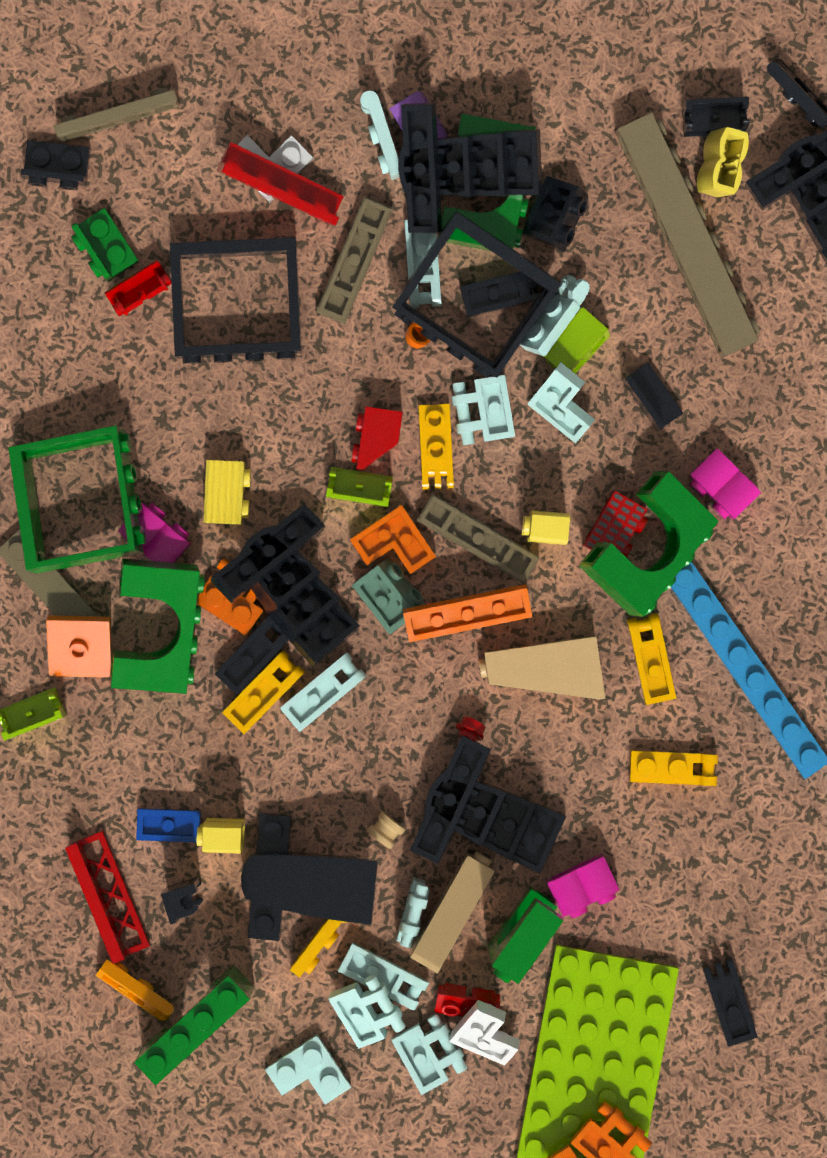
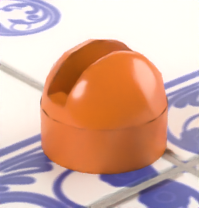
(410, 339)

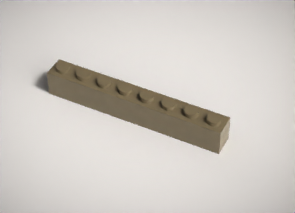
(687, 235)

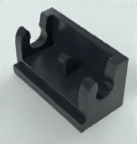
(707, 115)
(178, 899)

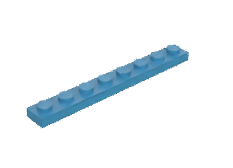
(748, 671)

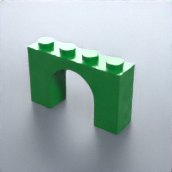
(504, 219)
(686, 528)
(169, 667)
(523, 936)
(174, 1045)

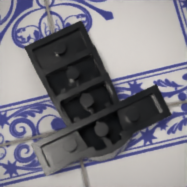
(461, 165)
(802, 176)
(289, 586)
(484, 814)
(302, 882)

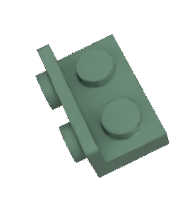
(387, 593)

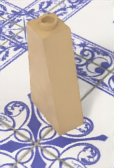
(552, 667)
(452, 911)

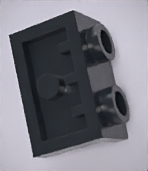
(56, 164)
(556, 213)

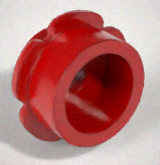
(471, 729)

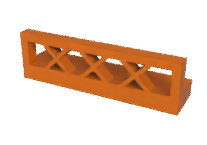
(467, 613)

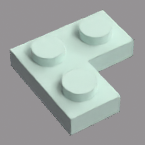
(555, 403)
(310, 1062)

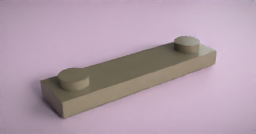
(158, 102)
(354, 260)
(478, 538)
(48, 586)

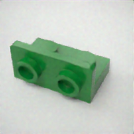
(104, 244)

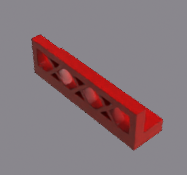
(280, 183)
(96, 900)

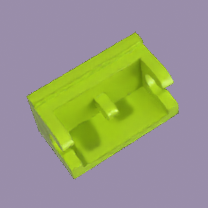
(578, 342)
(359, 487)
(31, 713)

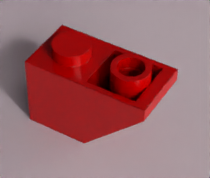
(379, 435)

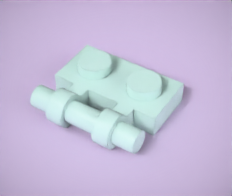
(493, 410)
(410, 920)
(358, 1015)
(420, 1058)

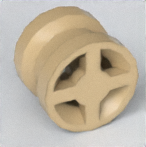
(386, 829)

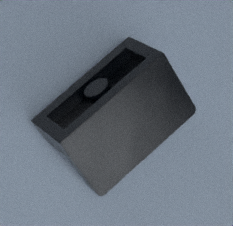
(652, 396)

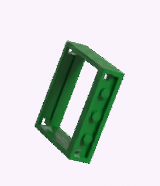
(27, 501)

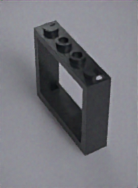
(235, 248)
(455, 345)

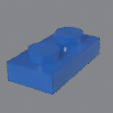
(167, 825)

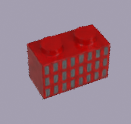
(617, 523)

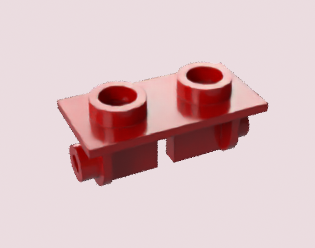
(137, 288)
(454, 1002)

